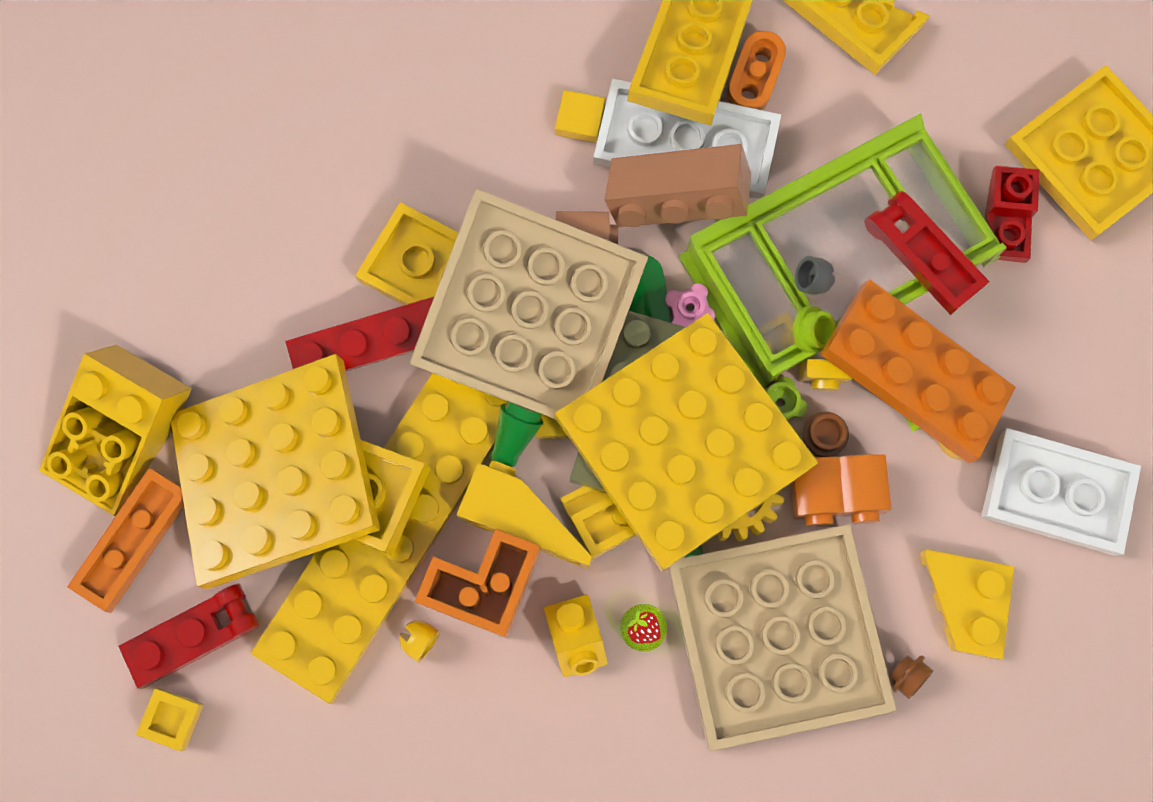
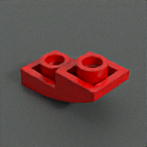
(1010, 209)

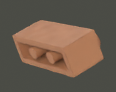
(679, 186)

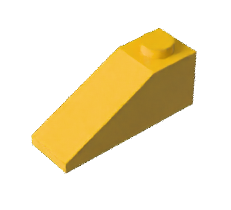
(506, 503)

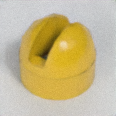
(421, 640)

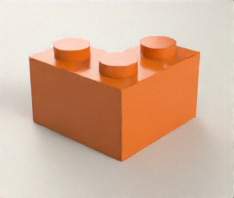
(486, 598)

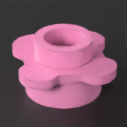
(678, 300)

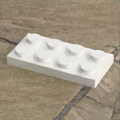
(640, 130)

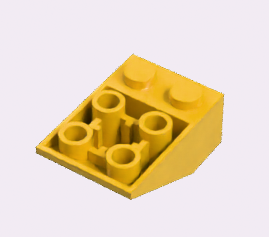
(112, 426)

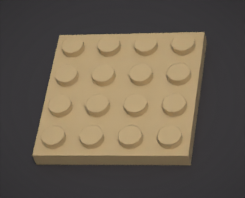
(527, 306)
(780, 637)

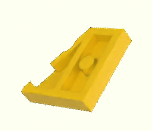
(972, 600)

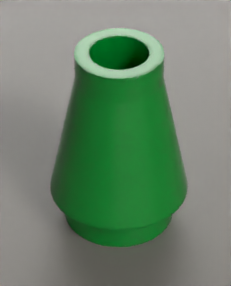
(514, 432)

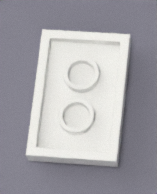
(1061, 492)

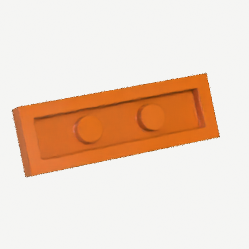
(128, 541)

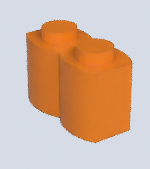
(842, 488)

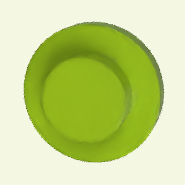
(813, 329)

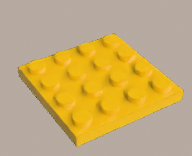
(685, 441)
(272, 472)

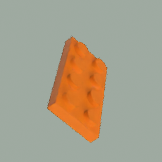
(918, 371)

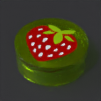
(643, 627)

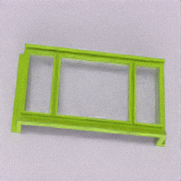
(754, 257)

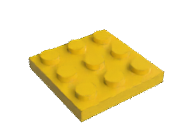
(1091, 151)

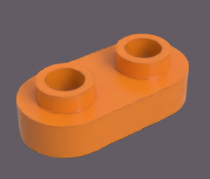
(757, 75)

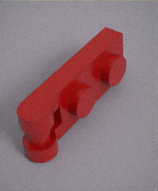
(926, 252)
(187, 637)

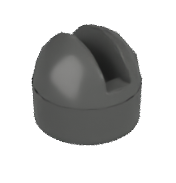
(814, 275)

